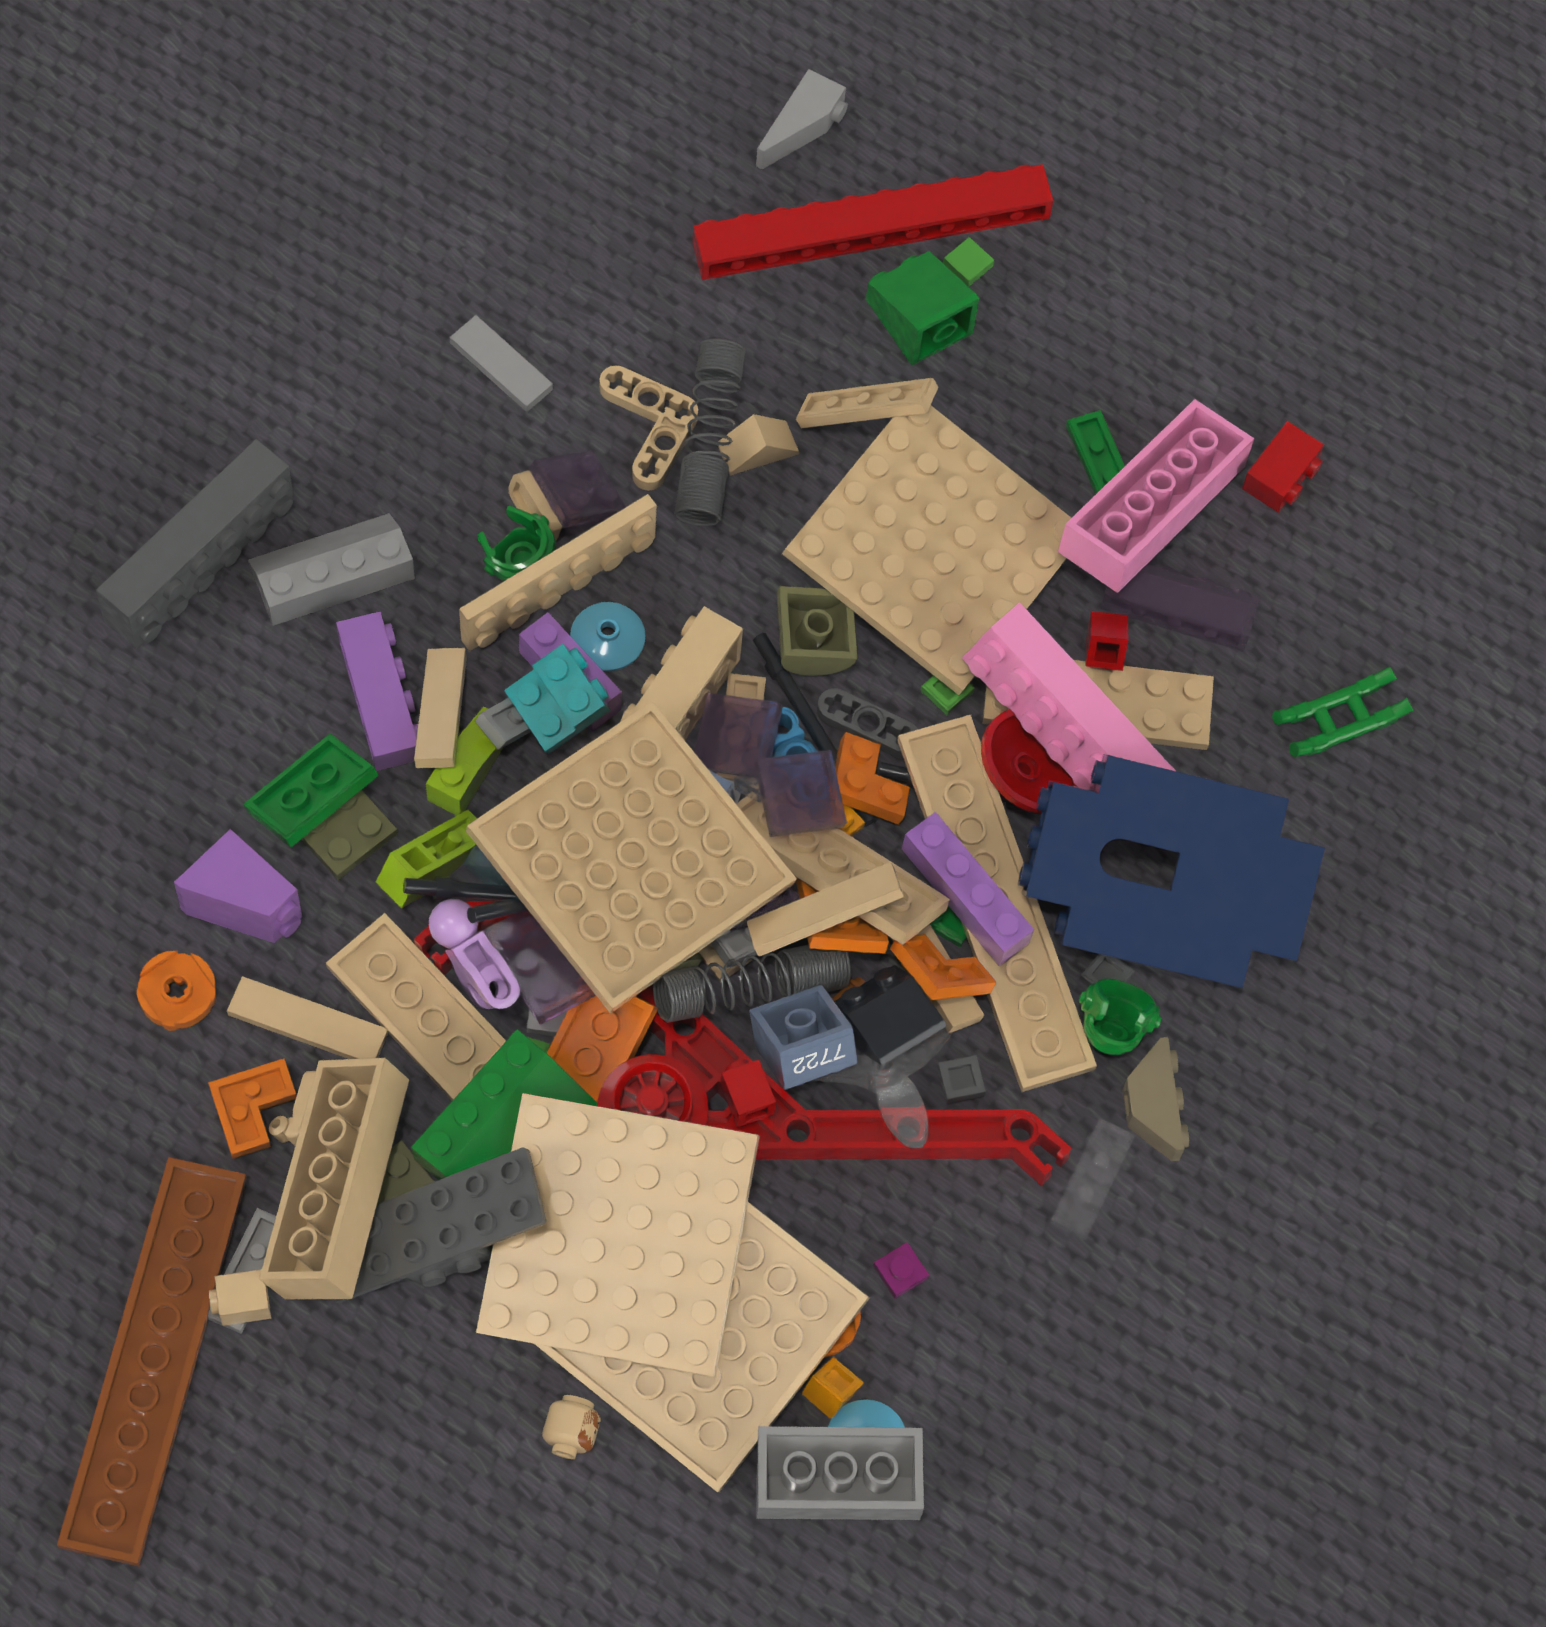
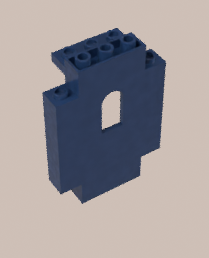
(1231, 885)

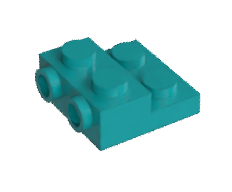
(558, 697)

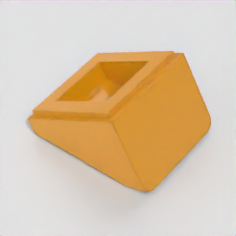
(832, 1387)

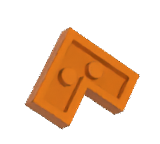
(862, 787)
(939, 976)
(241, 1099)

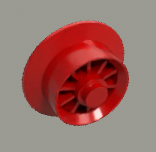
(656, 1088)

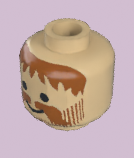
(571, 1426)

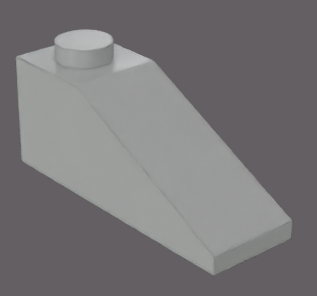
(804, 118)

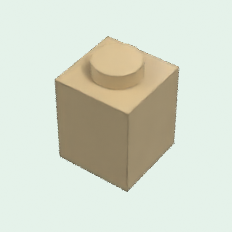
(240, 1298)

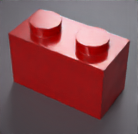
(1283, 467)

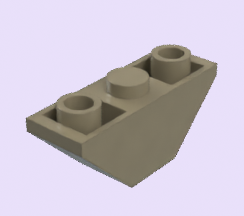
(1155, 1102)

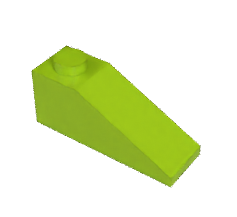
(456, 786)
(428, 856)

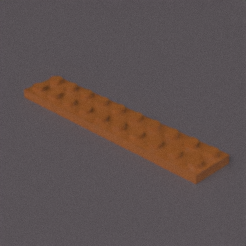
(152, 1363)

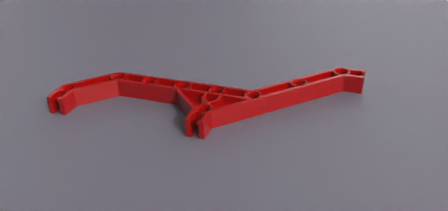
(834, 1132)

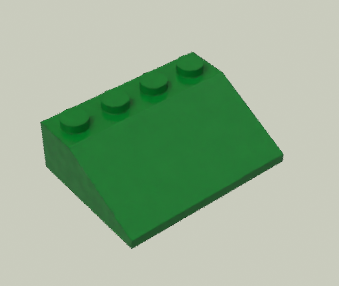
(485, 1113)

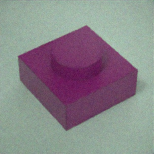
(901, 1270)

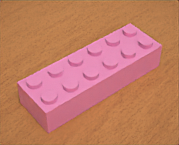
(1155, 495)
(1055, 698)

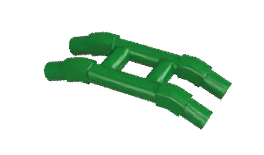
(1353, 697)

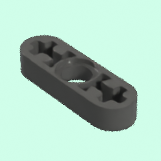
(863, 708)

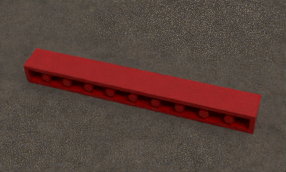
(872, 221)

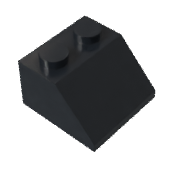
(889, 1014)

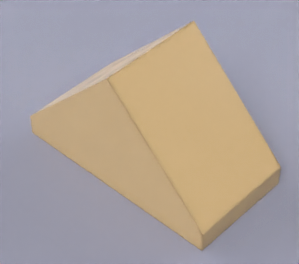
(758, 443)

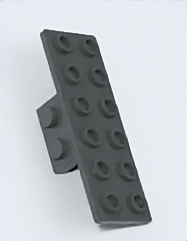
(450, 1223)

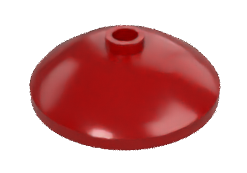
(1018, 762)

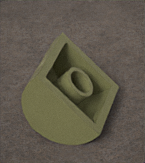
(815, 631)

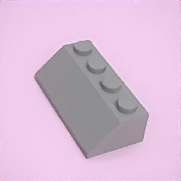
(332, 568)
(839, 1473)

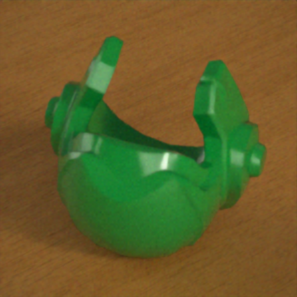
(520, 546)
(1117, 1015)

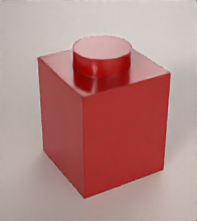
(1106, 640)
(747, 1092)

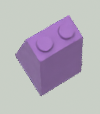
(239, 891)

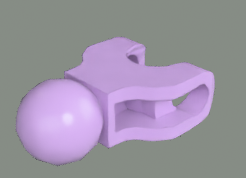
(473, 956)

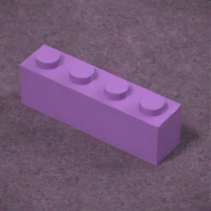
(378, 689)
(969, 887)

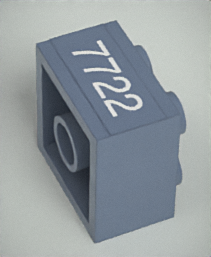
(803, 1036)

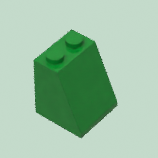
(923, 306)

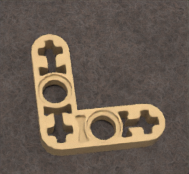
(665, 424)

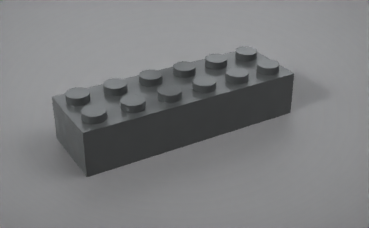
(196, 545)

